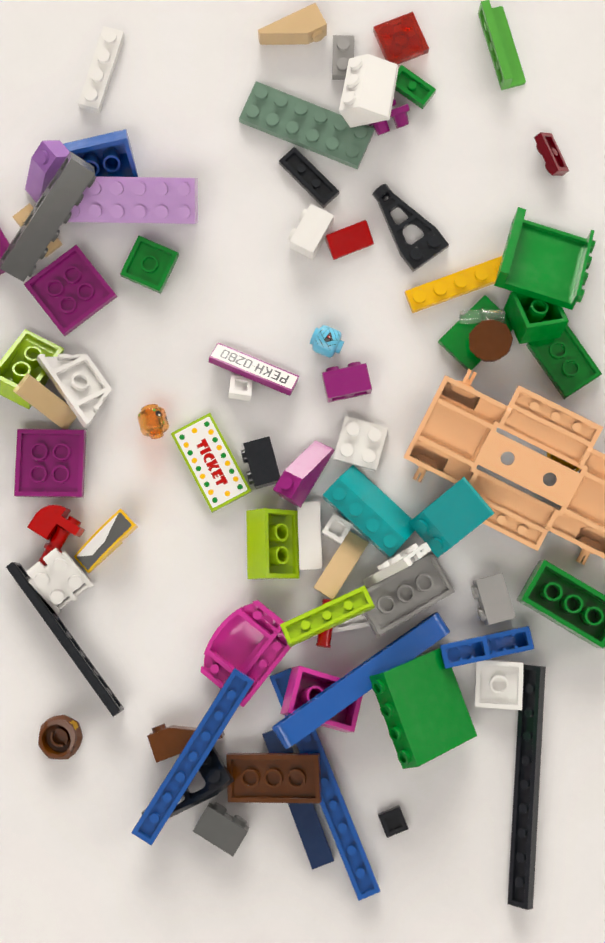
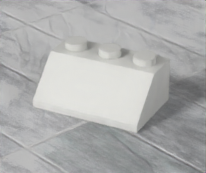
(368, 90)

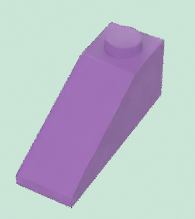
(44, 166)

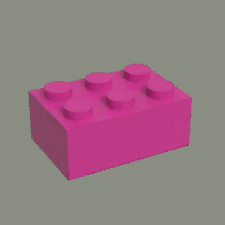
(308, 683)

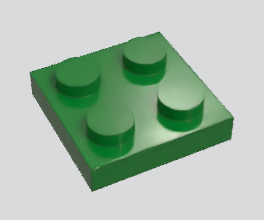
(149, 264)

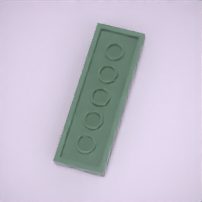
(305, 125)

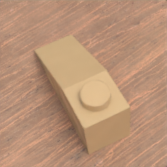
(297, 28)

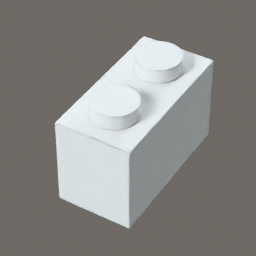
(311, 231)

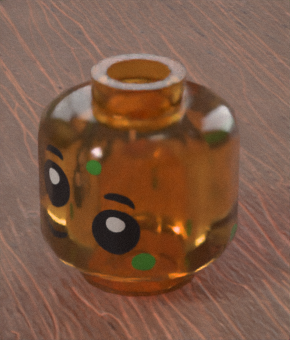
(153, 421)

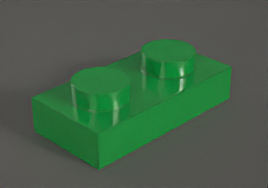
(413, 87)

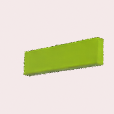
(327, 616)

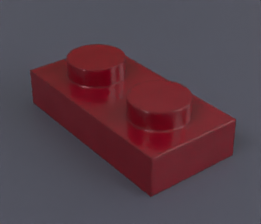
(549, 150)

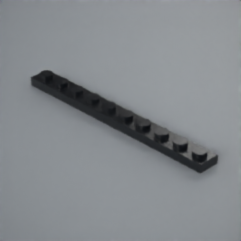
(526, 789)

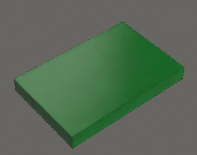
(457, 338)
(565, 362)

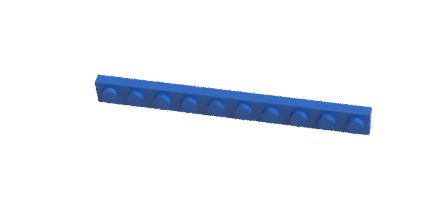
(335, 809)

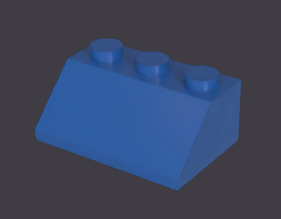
(108, 153)

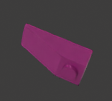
(303, 473)

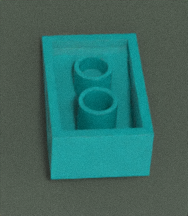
(451, 517)

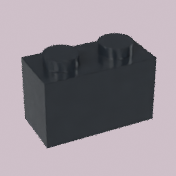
(261, 462)

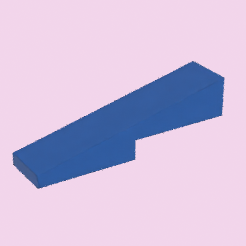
(486, 647)

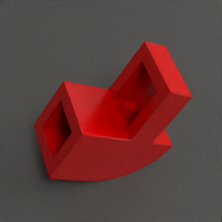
(50, 517)

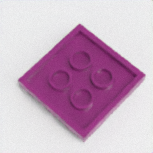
(70, 290)
(50, 463)

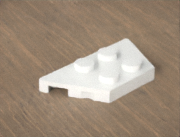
(77, 383)
(399, 562)

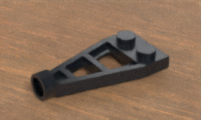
(422, 250)
(216, 779)

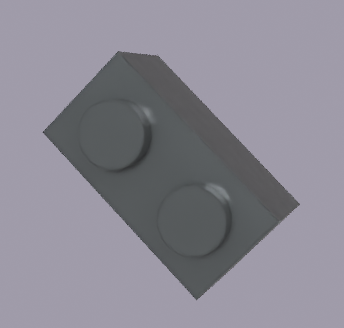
(221, 828)

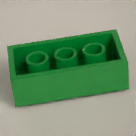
(566, 602)

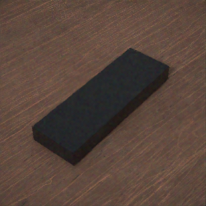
(309, 177)

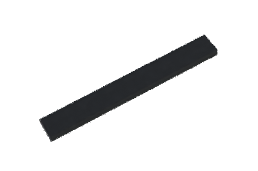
(66, 640)

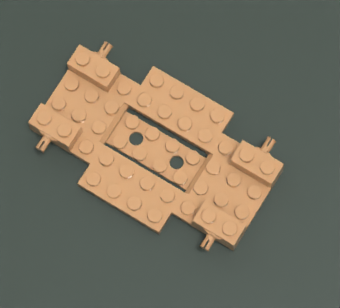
(462, 434)

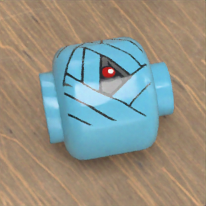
(326, 341)

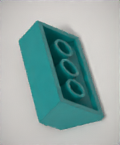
(369, 511)

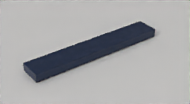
(304, 816)

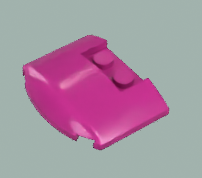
(246, 641)

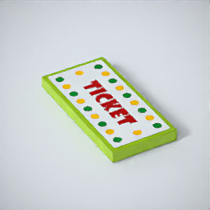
(211, 462)

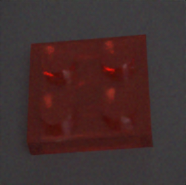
(401, 39)

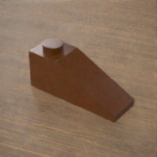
(169, 740)

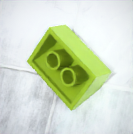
(272, 544)

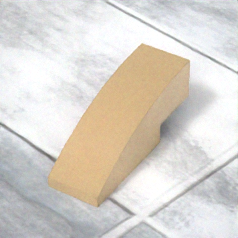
(45, 401)
(341, 565)

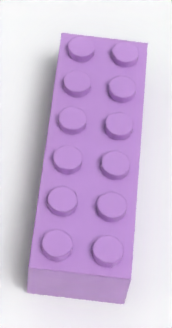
(139, 201)

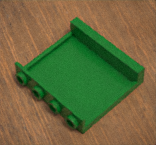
(545, 262)
(422, 709)

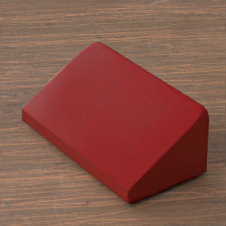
(349, 239)

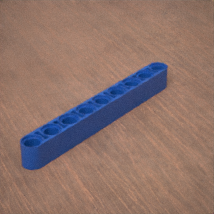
(357, 682)

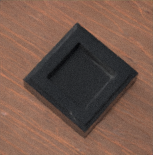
(393, 821)

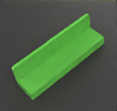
(501, 46)

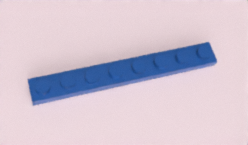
(192, 756)

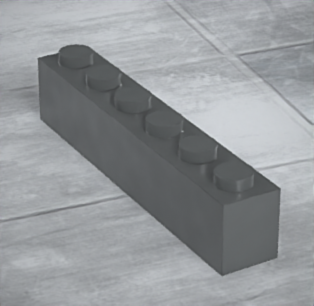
(47, 217)

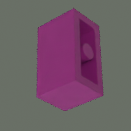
(346, 382)

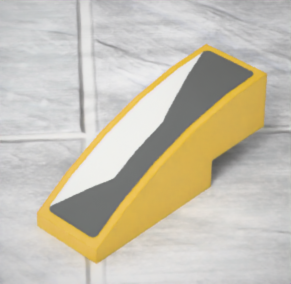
(105, 540)

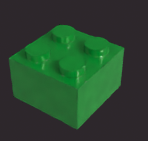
(534, 319)

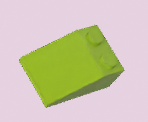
(22, 360)

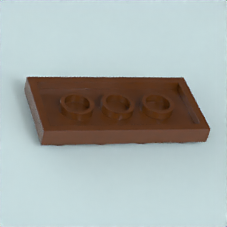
(274, 777)

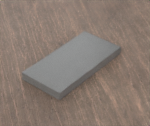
(407, 594)

